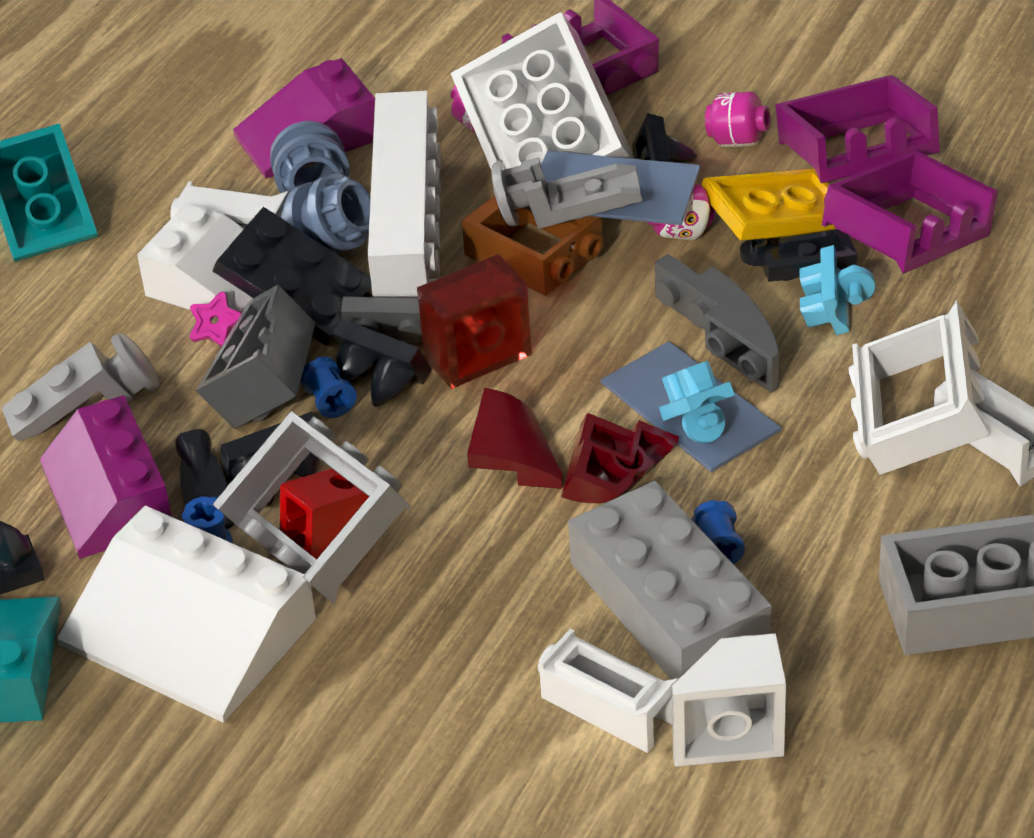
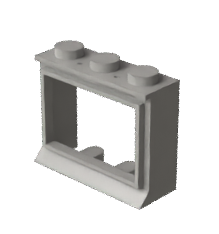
(275, 464)

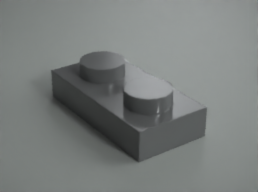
(388, 316)

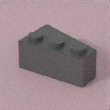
(259, 359)

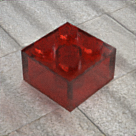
(474, 321)

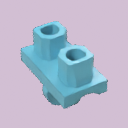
(831, 290)
(694, 395)

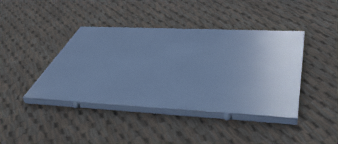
(664, 185)
(643, 390)

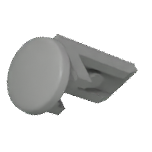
(562, 198)
(76, 381)

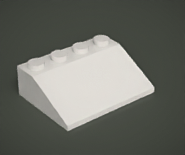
(539, 98)
(188, 613)

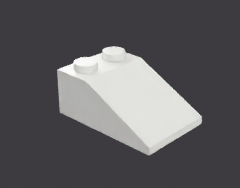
(181, 259)

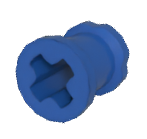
(332, 394)
(206, 517)
(717, 523)

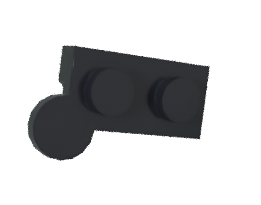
(796, 252)

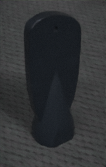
(199, 468)

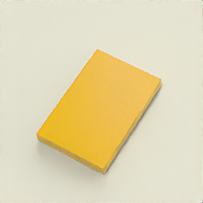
(769, 203)

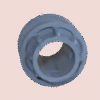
(304, 144)
(330, 211)

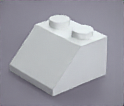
(731, 703)

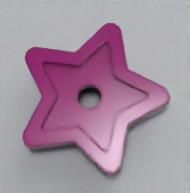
(205, 313)

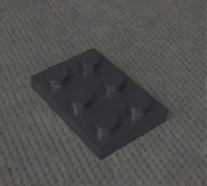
(279, 254)

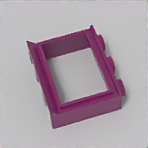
(636, 44)
(811, 119)
(860, 205)

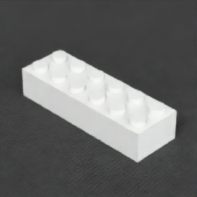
(404, 195)

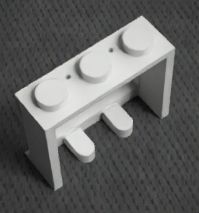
(932, 429)

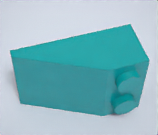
(41, 194)
(26, 656)

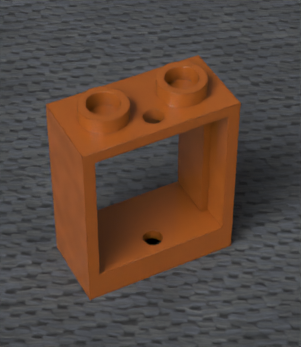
(488, 235)

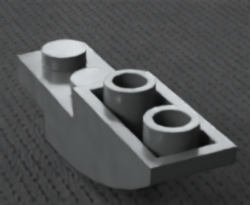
(730, 318)

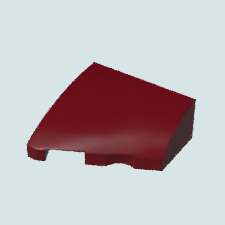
(511, 440)
(612, 458)

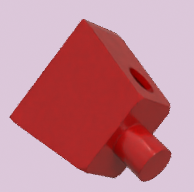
(317, 509)

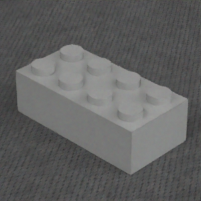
(664, 578)
(960, 584)

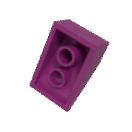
(318, 94)

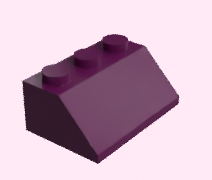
(102, 474)

